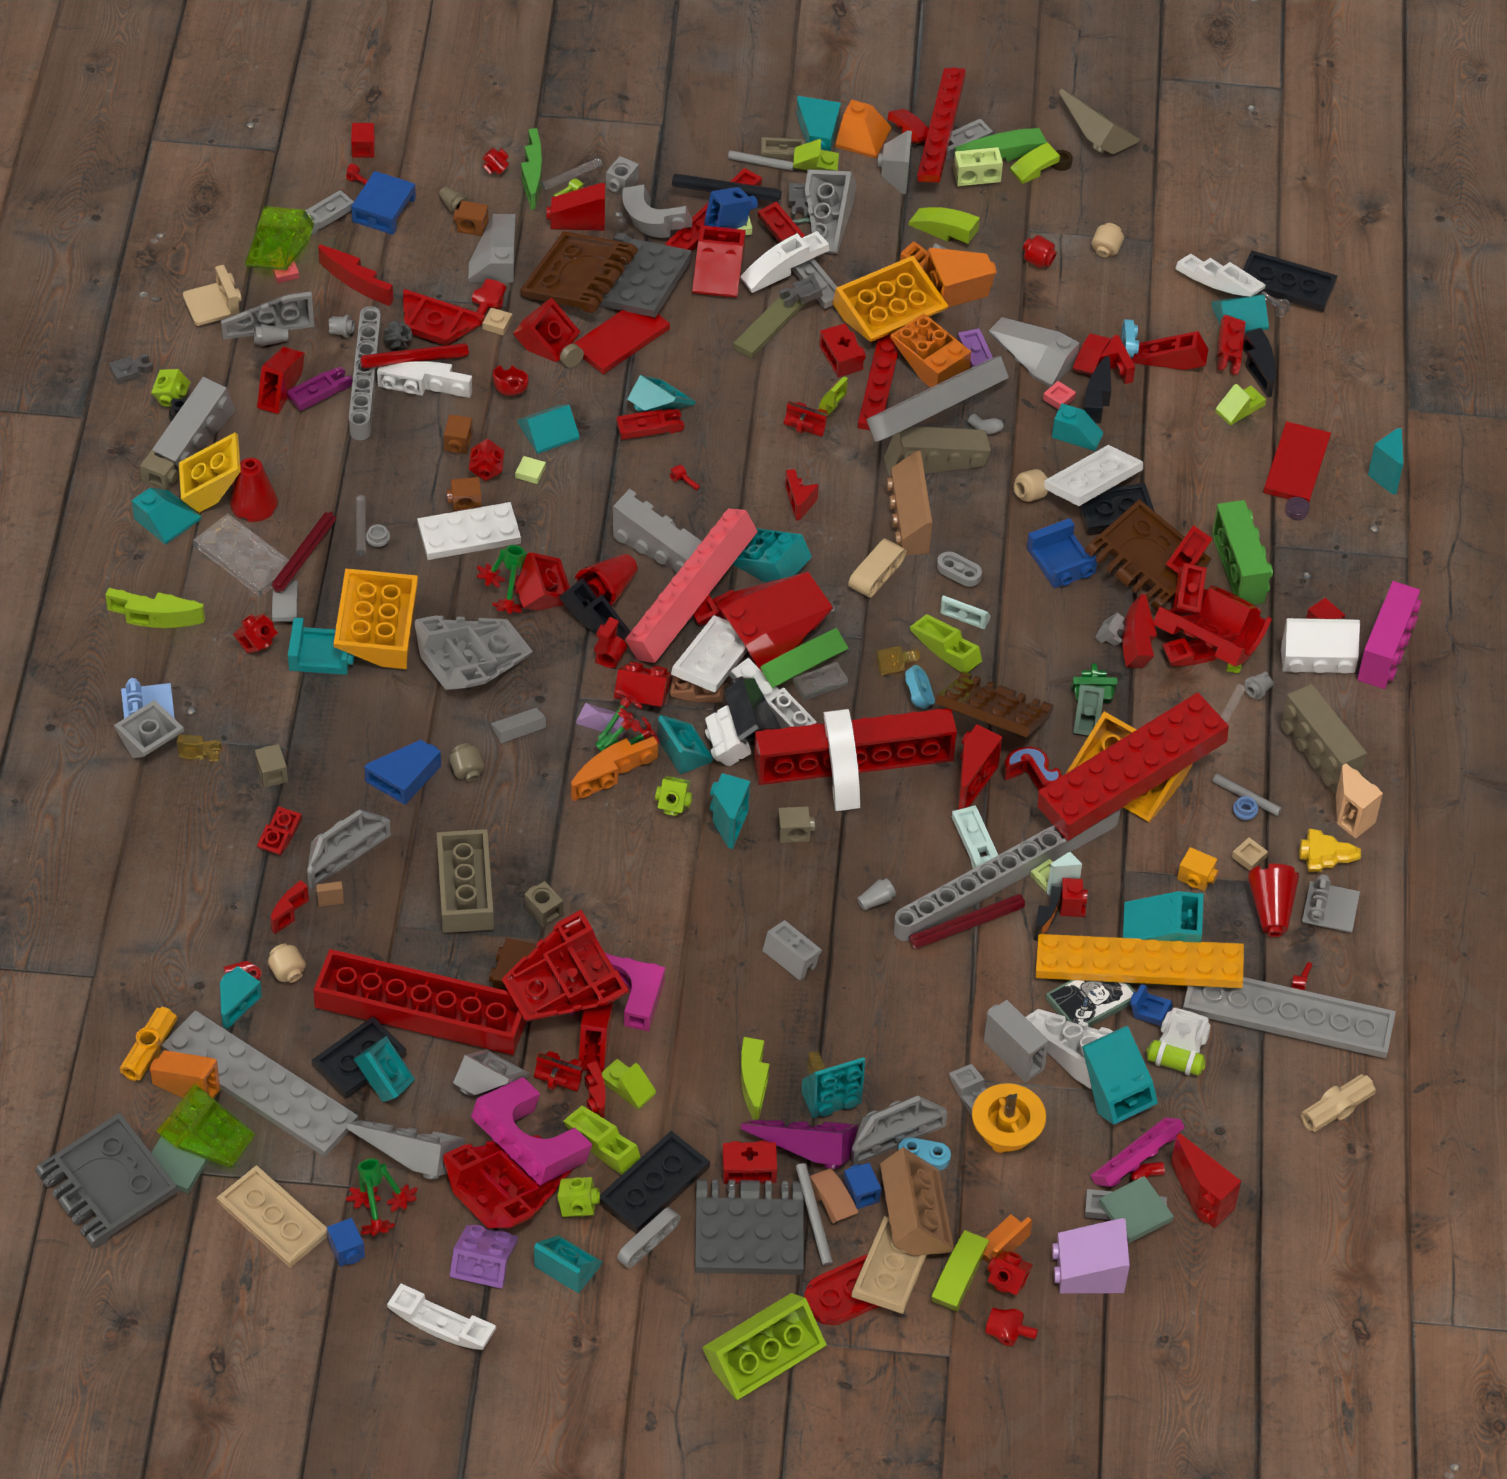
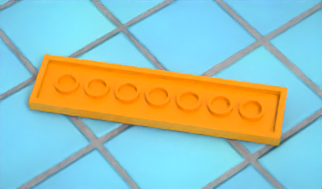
(1140, 961)

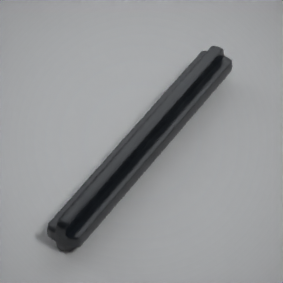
(710, 185)

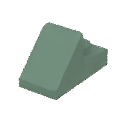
(1088, 708)

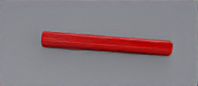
(414, 355)

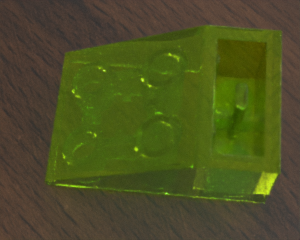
(279, 238)
(205, 1128)

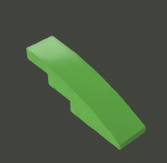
(1010, 144)
(532, 168)
(804, 657)

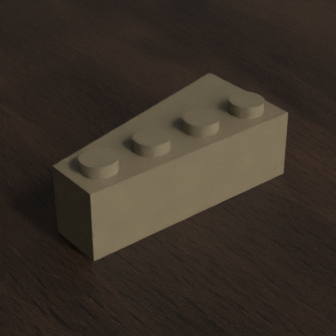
(940, 448)

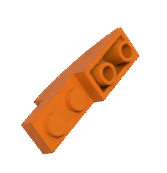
(604, 768)

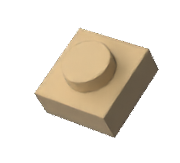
(497, 321)
(1249, 854)

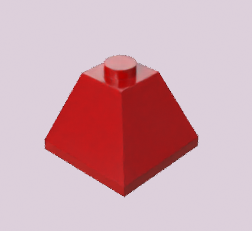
(547, 331)
(541, 582)

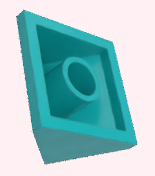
(1245, 308)
(550, 428)
(1388, 461)
(682, 744)
(384, 1070)
(565, 1262)

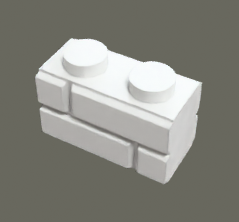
(724, 738)

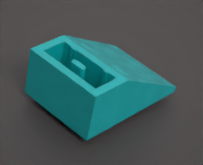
(773, 555)
(1165, 917)
(1118, 1076)
(834, 1088)

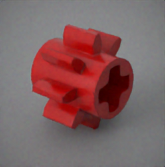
(495, 161)

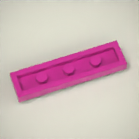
(1142, 1148)

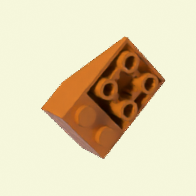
(931, 350)

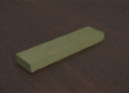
(766, 327)

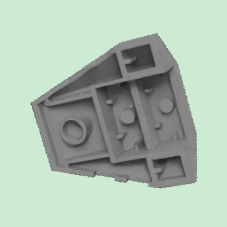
(468, 651)

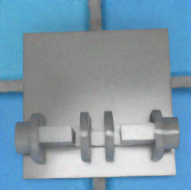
(1330, 905)

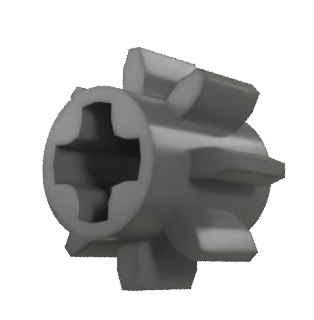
(397, 334)

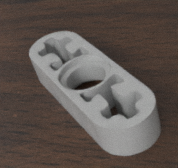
(648, 1237)

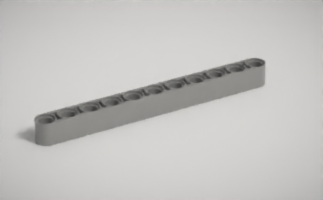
(992, 877)

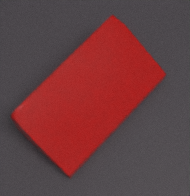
(1189, 589)

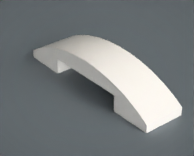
(843, 759)
(439, 1321)

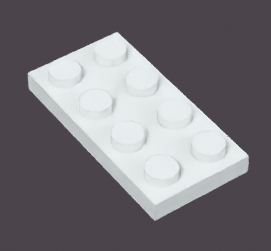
(1093, 475)
(469, 531)
(710, 655)

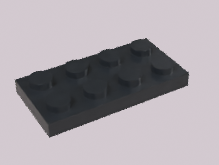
(1291, 280)
(654, 1182)

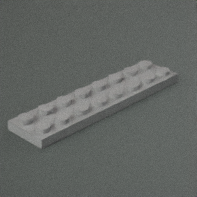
(1296, 1015)
(265, 1085)

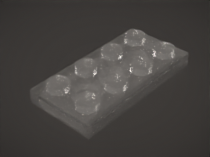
(241, 553)

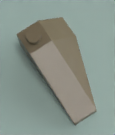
(1097, 127)

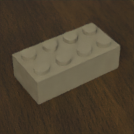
(1321, 735)
(465, 881)

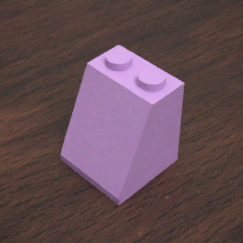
(1092, 1258)

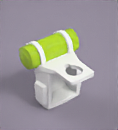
(1181, 1042)

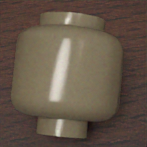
(466, 762)

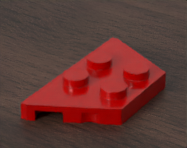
(438, 319)

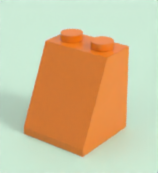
(959, 274)

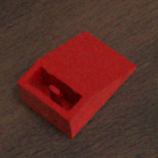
(719, 261)

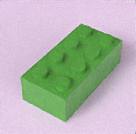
(1241, 551)

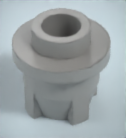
(341, 325)
(1258, 685)

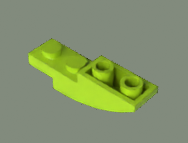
(161, 612)

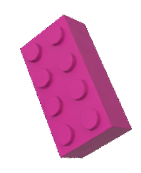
(1390, 635)

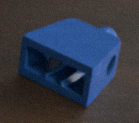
(729, 208)

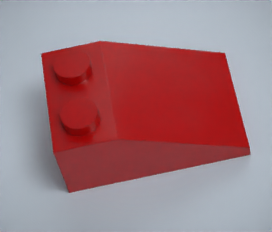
(979, 762)
(1205, 1182)

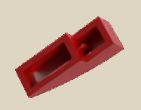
(1138, 634)

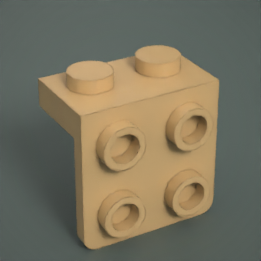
(215, 300)

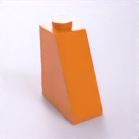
(180, 1071)

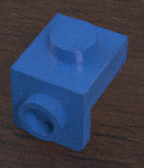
(1149, 1007)

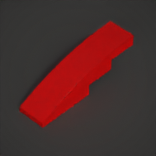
(350, 272)

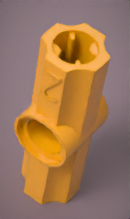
(141, 1054)

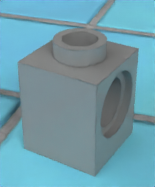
(622, 174)

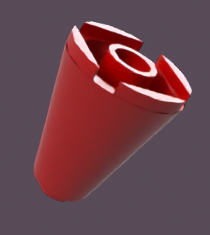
(253, 492)
(609, 576)
(1274, 896)

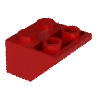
(644, 684)

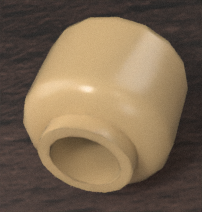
(1107, 240)
(1030, 485)
(286, 963)

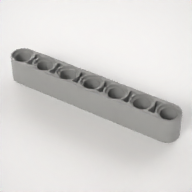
(364, 379)

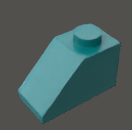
(1076, 428)
(237, 995)

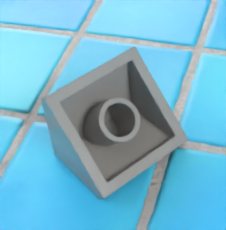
(147, 729)

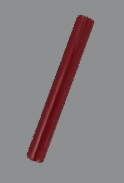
(303, 552)
(966, 921)

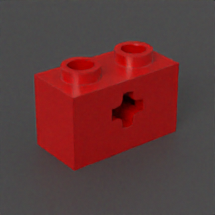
(842, 350)
(749, 1161)

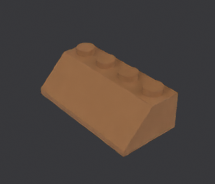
(910, 505)
(916, 1204)

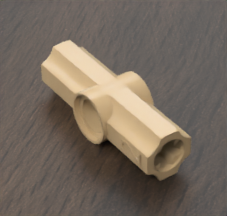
(1338, 1103)

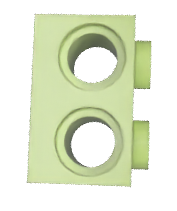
(977, 166)

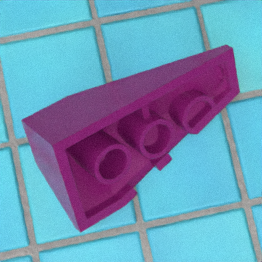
(823, 1143)

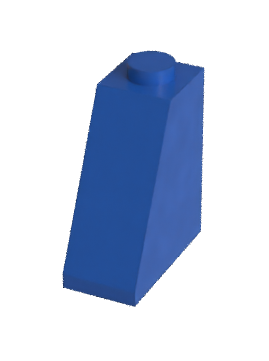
(404, 770)

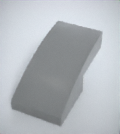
(285, 603)
(968, 1085)

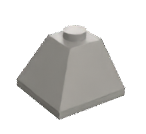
(896, 161)
(485, 1072)

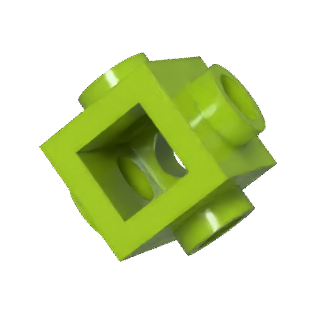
(170, 385)
(677, 787)
(578, 1196)

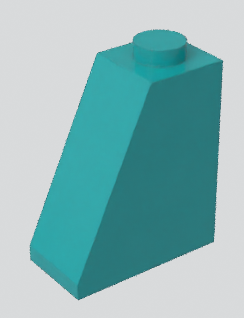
(818, 120)

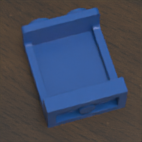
(382, 202)
(1060, 554)

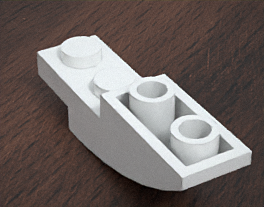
(779, 260)
(418, 376)
(783, 705)

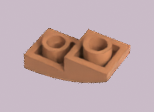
(688, 691)
(835, 1197)

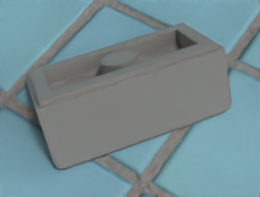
(519, 725)

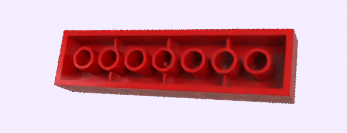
(879, 744)
(1132, 766)
(419, 1001)

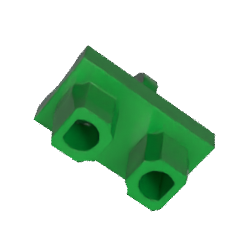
(1095, 678)

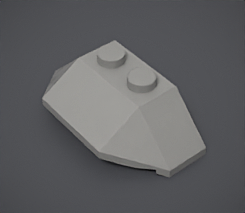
(344, 844)
(888, 1127)

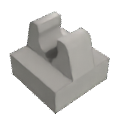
(1110, 629)

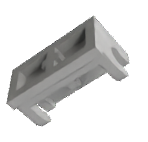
(791, 949)

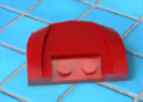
(1222, 623)

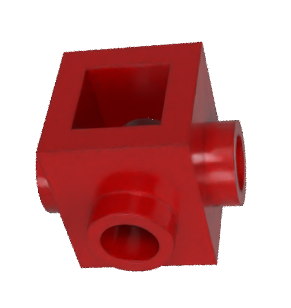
(486, 460)
(255, 633)
(1009, 1272)

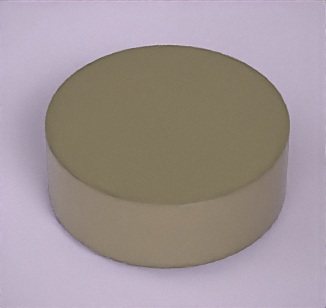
(571, 355)

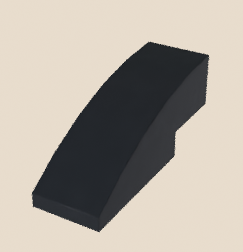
(1260, 359)
(1098, 391)
(591, 609)

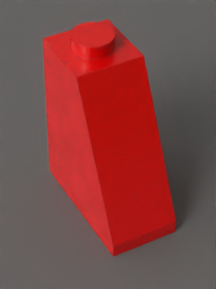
(579, 209)
(278, 377)
(595, 1035)

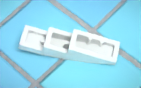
(1224, 278)

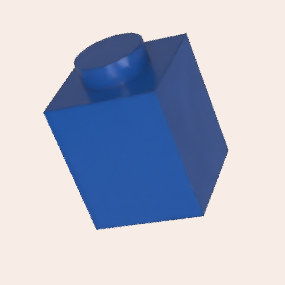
(862, 1185)
(345, 1242)

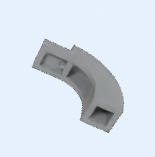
(650, 220)

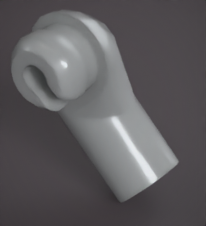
(991, 425)

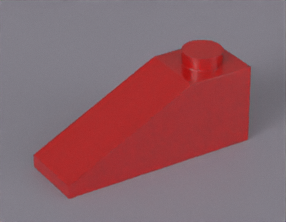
(1174, 352)

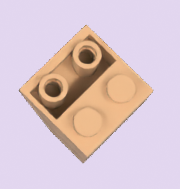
(1356, 802)

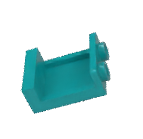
(314, 651)

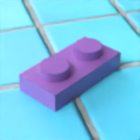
(976, 343)

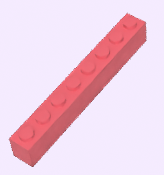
(691, 585)

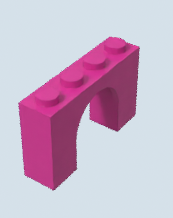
(645, 987)
(538, 1157)

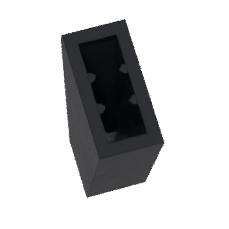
(749, 708)

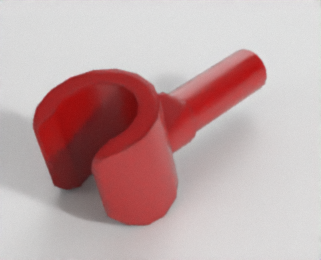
(353, 174)
(679, 472)
(1299, 982)

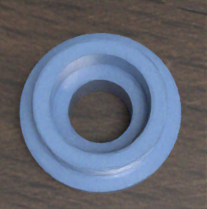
(1245, 803)

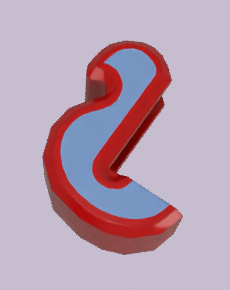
(1032, 761)

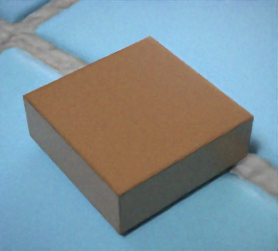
(330, 893)

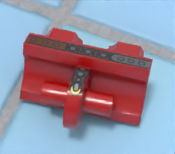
(806, 418)
(558, 1072)

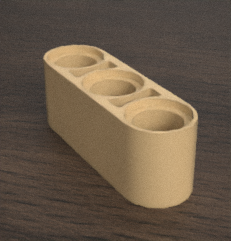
(877, 568)

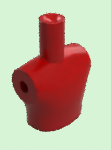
(489, 295)
(1008, 1325)

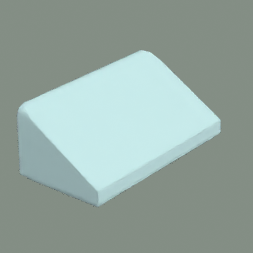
(964, 612)
(1065, 867)

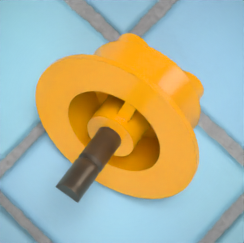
(1008, 1116)

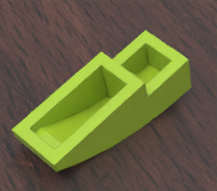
(946, 223)
(947, 643)
(753, 1075)
(605, 1139)
(960, 1270)

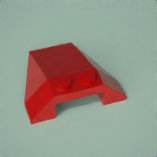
(775, 615)
(564, 973)
(496, 1185)

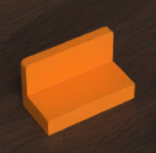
(1007, 1237)

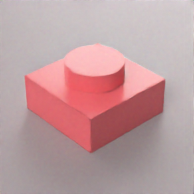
(290, 274)
(1059, 394)

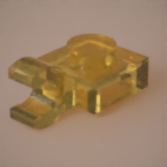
(893, 659)
(195, 747)

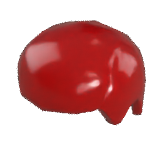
(510, 381)

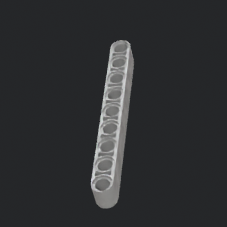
(937, 398)

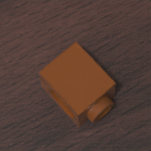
(471, 218)
(458, 434)
(464, 494)

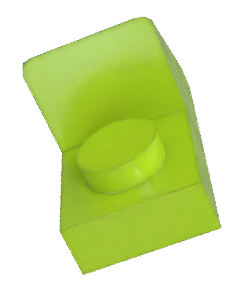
(813, 158)
(1239, 403)
(629, 1083)

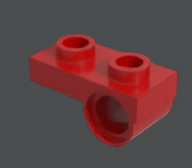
(609, 647)

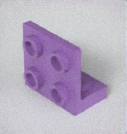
(482, 1255)

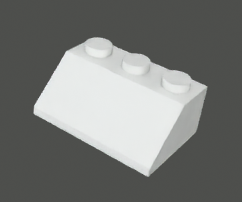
(1320, 645)

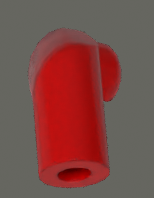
(250, 968)
(1148, 1170)

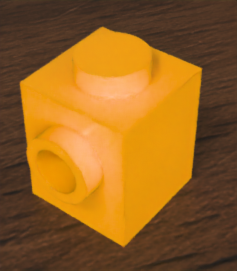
(1198, 869)

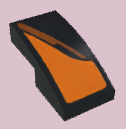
(1047, 914)

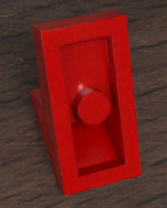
(1120, 359)
(800, 496)
(1190, 549)

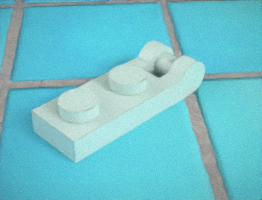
(974, 835)

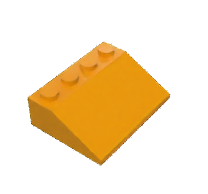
(888, 299)
(377, 616)
(1108, 732)

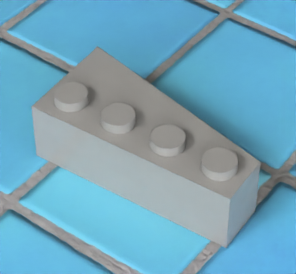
(195, 422)
(650, 533)

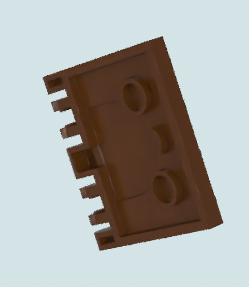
(579, 270)
(1143, 546)
(993, 705)

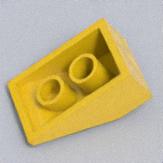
(209, 473)

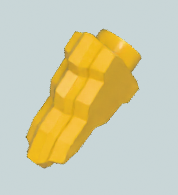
(1325, 851)

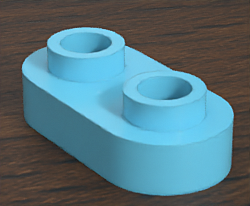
(1129, 333)
(919, 687)
(925, 1149)

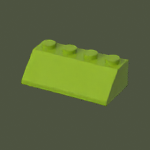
(765, 1345)

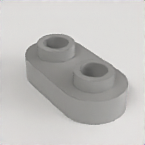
(960, 569)

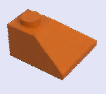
(862, 130)

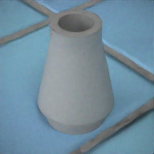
(269, 335)
(877, 894)

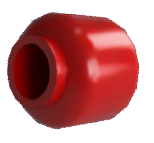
(1039, 251)

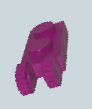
(319, 388)

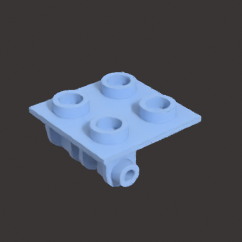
(137, 696)

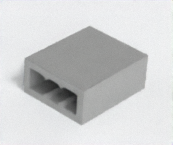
(1015, 1040)

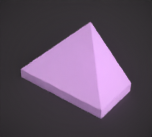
(598, 718)

